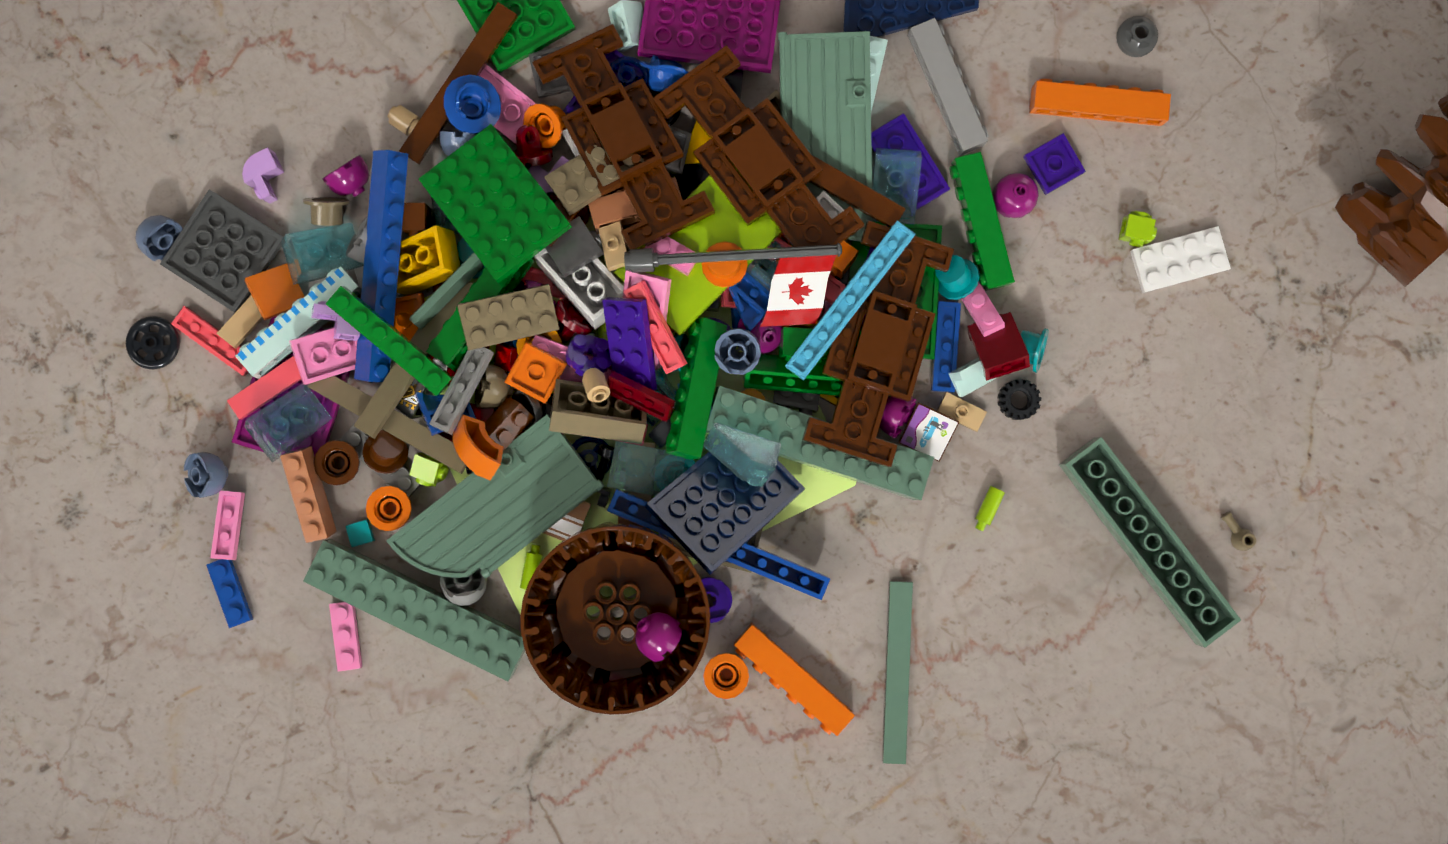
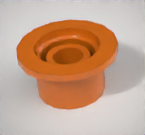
(547, 122)
(724, 272)
(388, 508)
(726, 675)

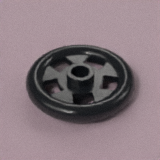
(169, 351)

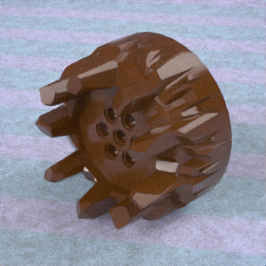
(1412, 227)
(564, 640)

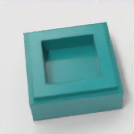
(360, 533)

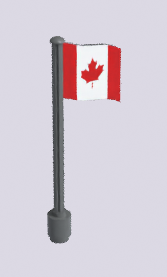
(796, 285)

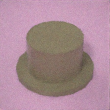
(326, 210)

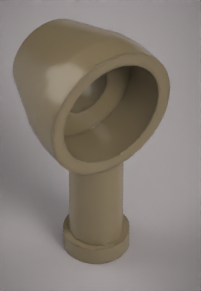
(1239, 534)

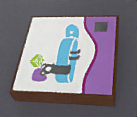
(928, 431)

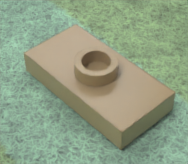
(613, 245)
(964, 412)

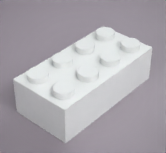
(584, 287)

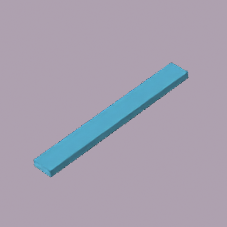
(850, 300)

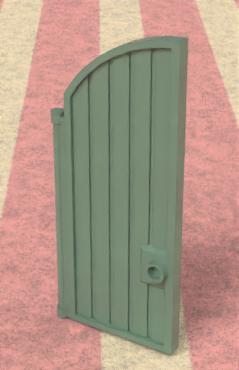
(829, 102)
(492, 520)

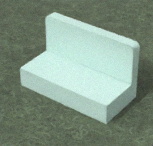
(627, 20)
(968, 377)

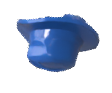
(663, 73)
(472, 104)

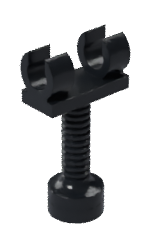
(606, 453)

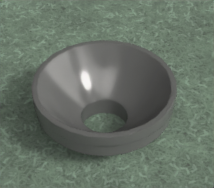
(1130, 43)
(532, 405)

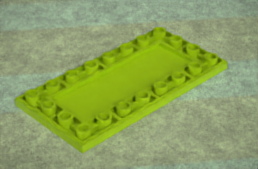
(694, 293)

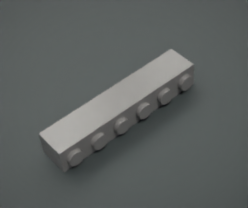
(947, 86)

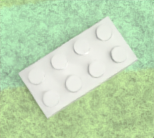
(1180, 259)

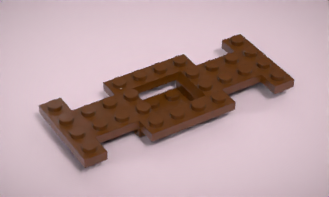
(627, 127)
(761, 150)
(885, 355)

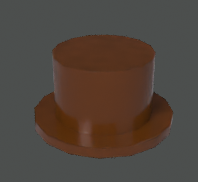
(385, 453)
(336, 462)

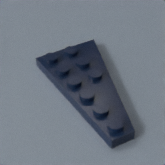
(892, 16)

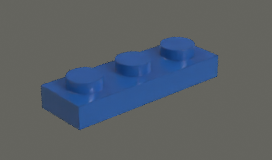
(229, 592)

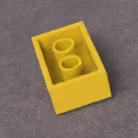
(427, 260)

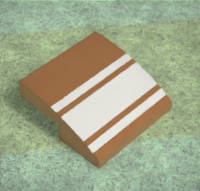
(570, 523)

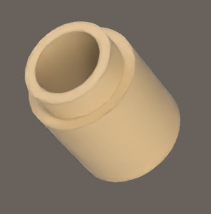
(403, 119)
(595, 385)

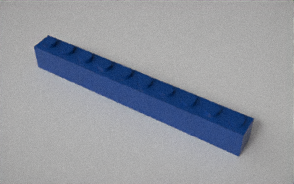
(382, 255)
(747, 556)

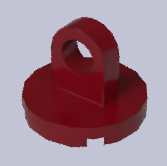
(531, 151)
(570, 321)

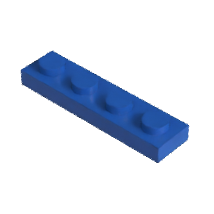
(946, 346)

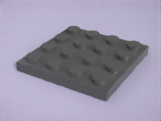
(221, 250)

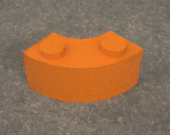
(476, 447)

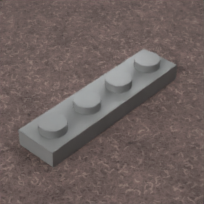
(461, 389)
(397, 479)

